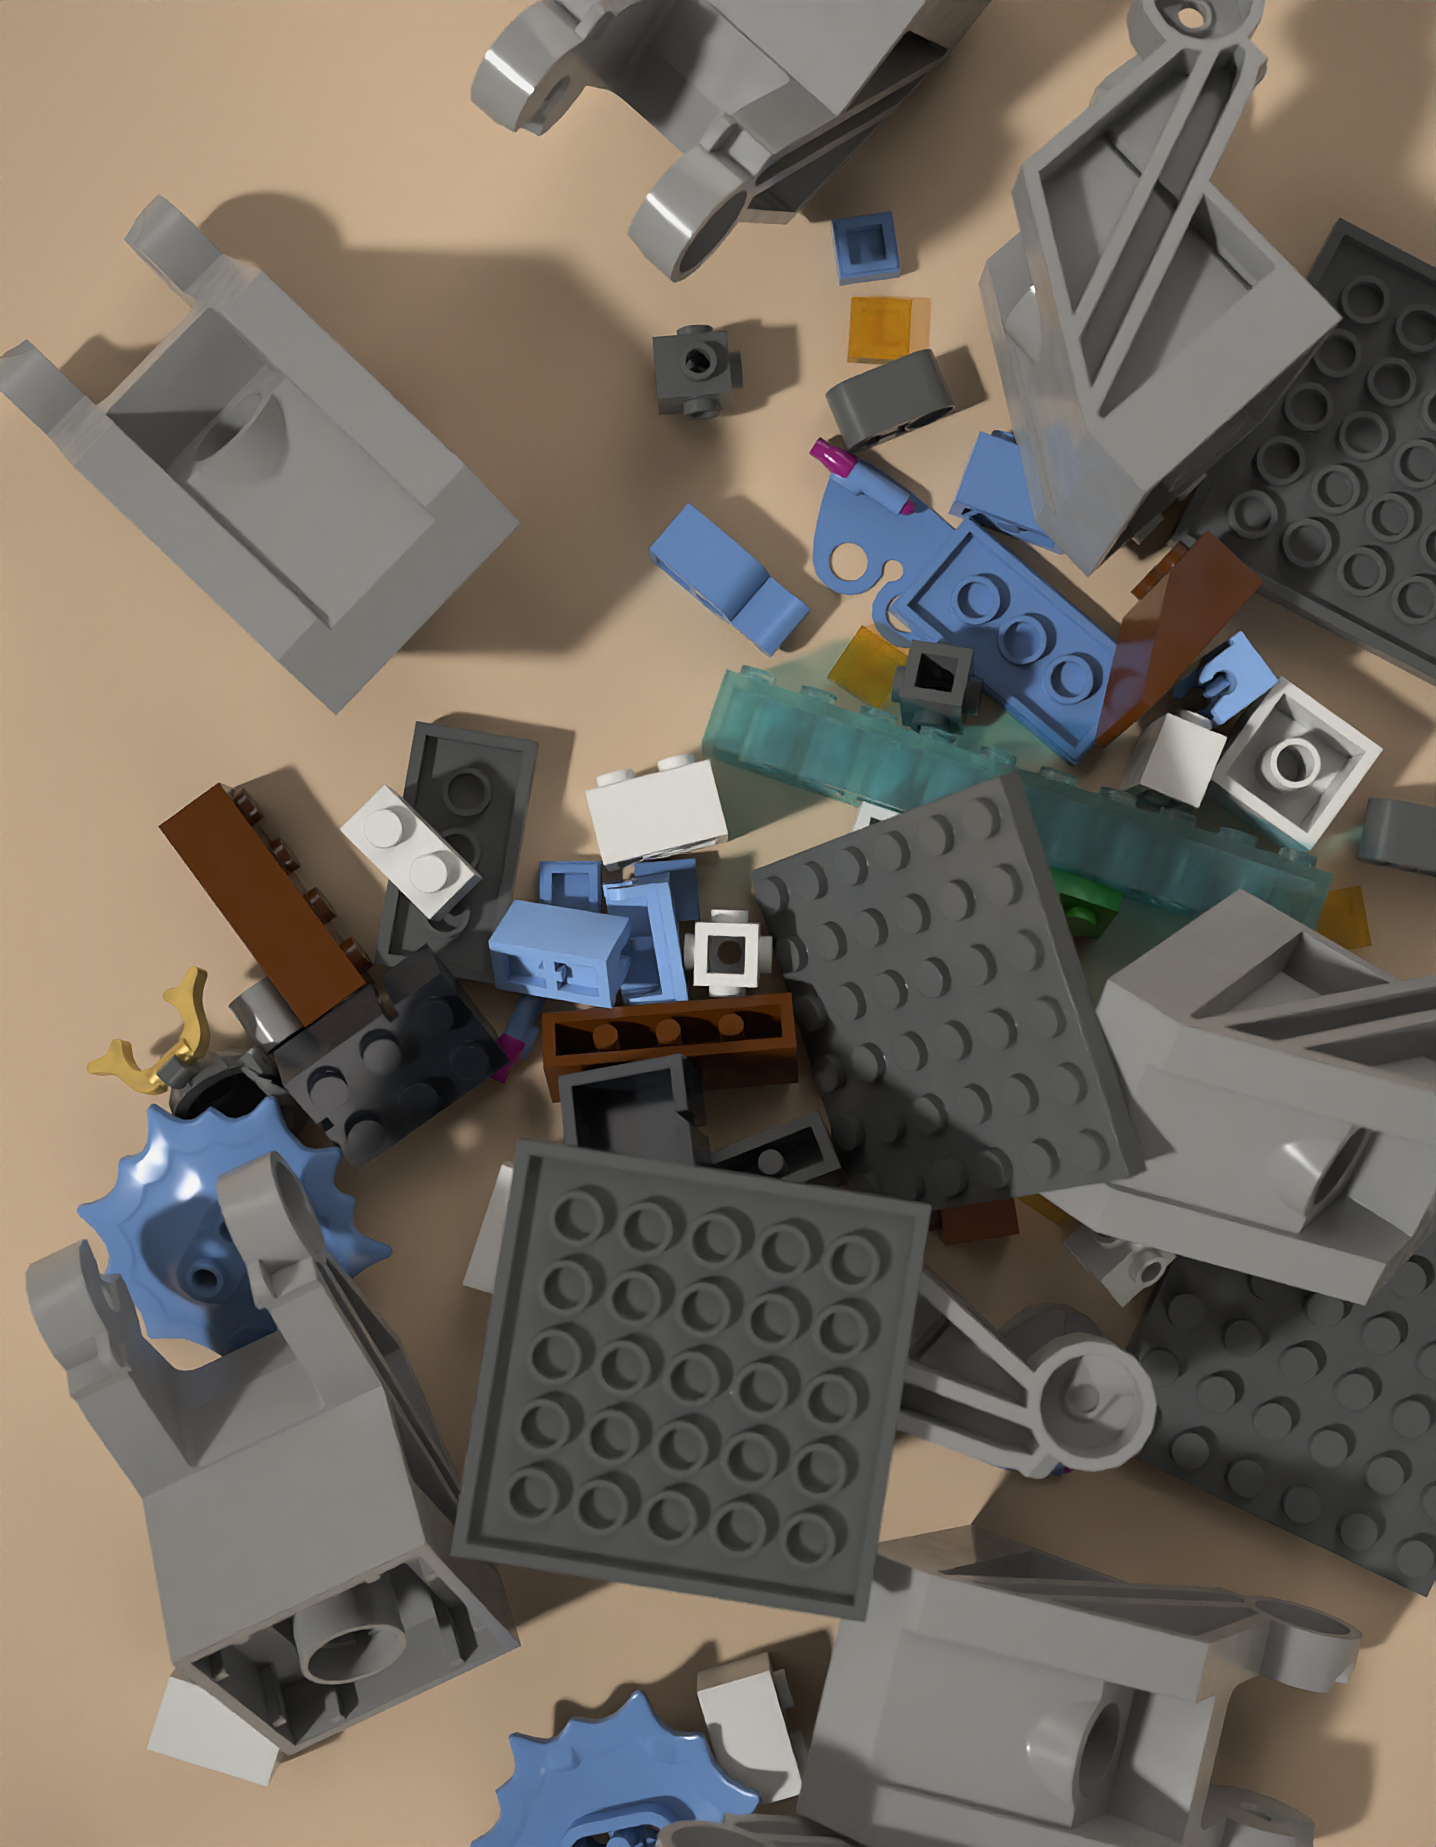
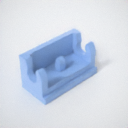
(1229, 679)
(654, 939)
(560, 953)

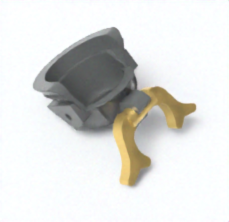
(198, 1078)

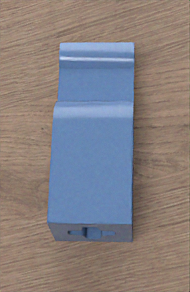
(727, 580)

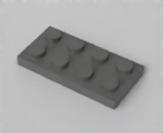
(477, 799)

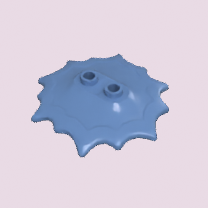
(172, 1235)
(612, 1779)

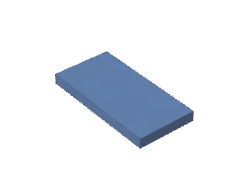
(1028, 640)

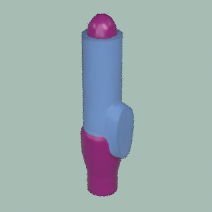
(859, 478)
(520, 1033)

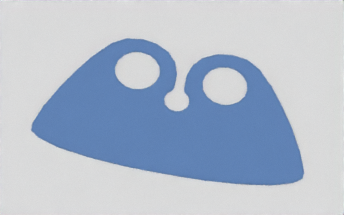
(883, 538)

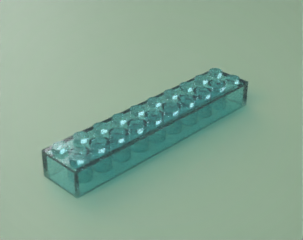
(1085, 833)

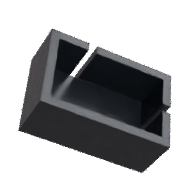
(384, 1075)
(638, 1110)

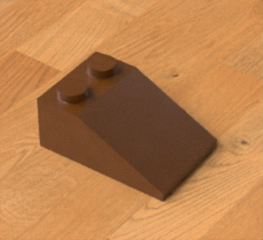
(1177, 615)

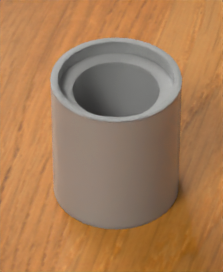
(266, 1016)

